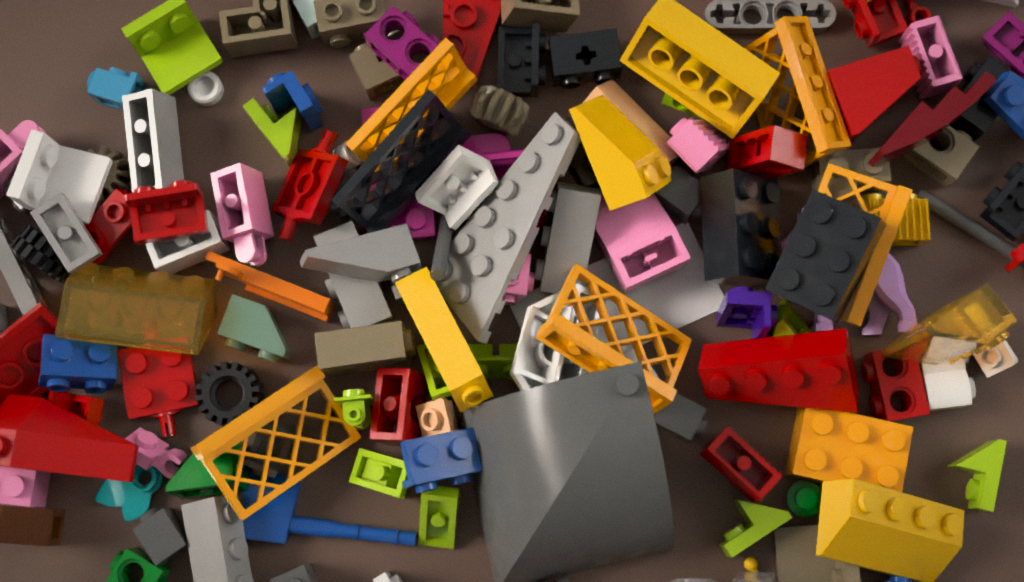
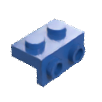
(285, 91)
(77, 365)
(440, 458)

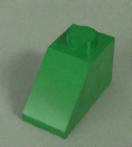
(195, 481)

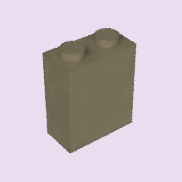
(364, 348)

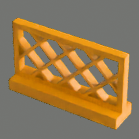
(440, 72)
(810, 87)
(891, 214)
(582, 348)
(253, 421)

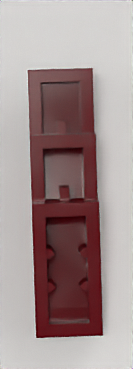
(927, 122)

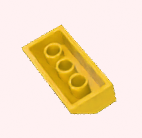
(699, 66)
(887, 530)

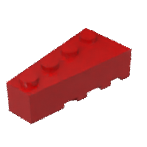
(783, 370)

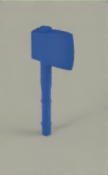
(278, 520)

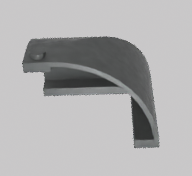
(571, 476)

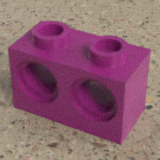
(1007, 42)
(399, 52)

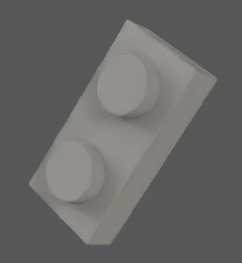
(66, 233)

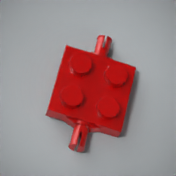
(309, 186)
(157, 385)

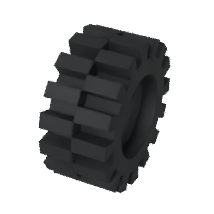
(36, 249)
(214, 379)

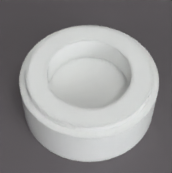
(206, 89)

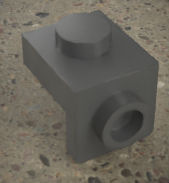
(280, 450)

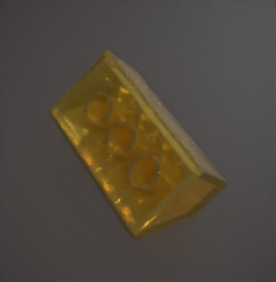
(137, 309)
(955, 330)

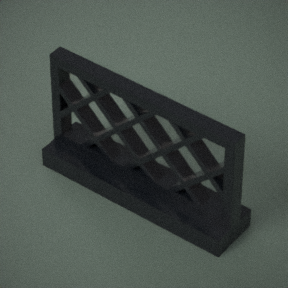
(417, 162)

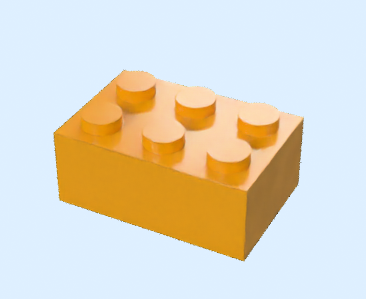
(848, 446)

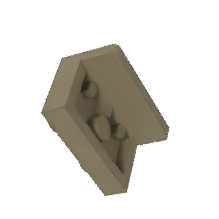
(346, 20)

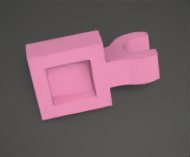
(155, 453)

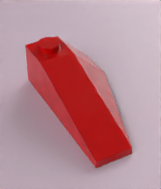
(51, 439)

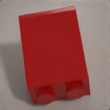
(872, 87)

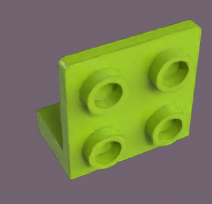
(172, 45)

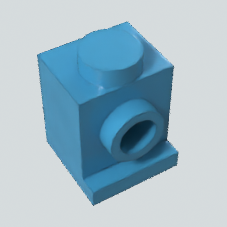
(110, 86)

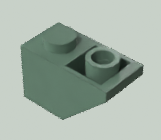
(255, 327)

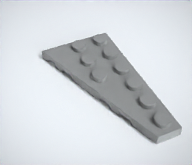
(503, 228)

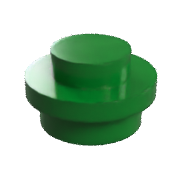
(804, 498)

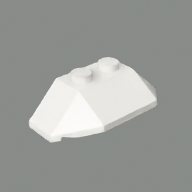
(535, 361)

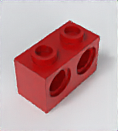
(768, 151)
(906, 383)

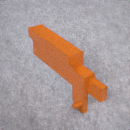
(273, 288)

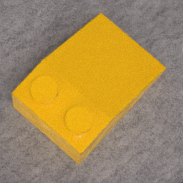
(621, 155)

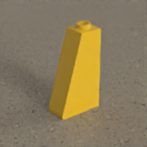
(444, 339)

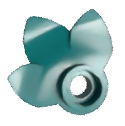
(132, 496)

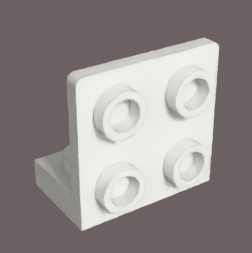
(55, 169)

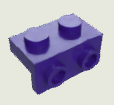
(747, 309)

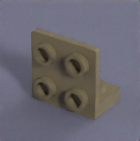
(798, 560)

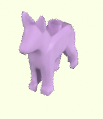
(887, 296)

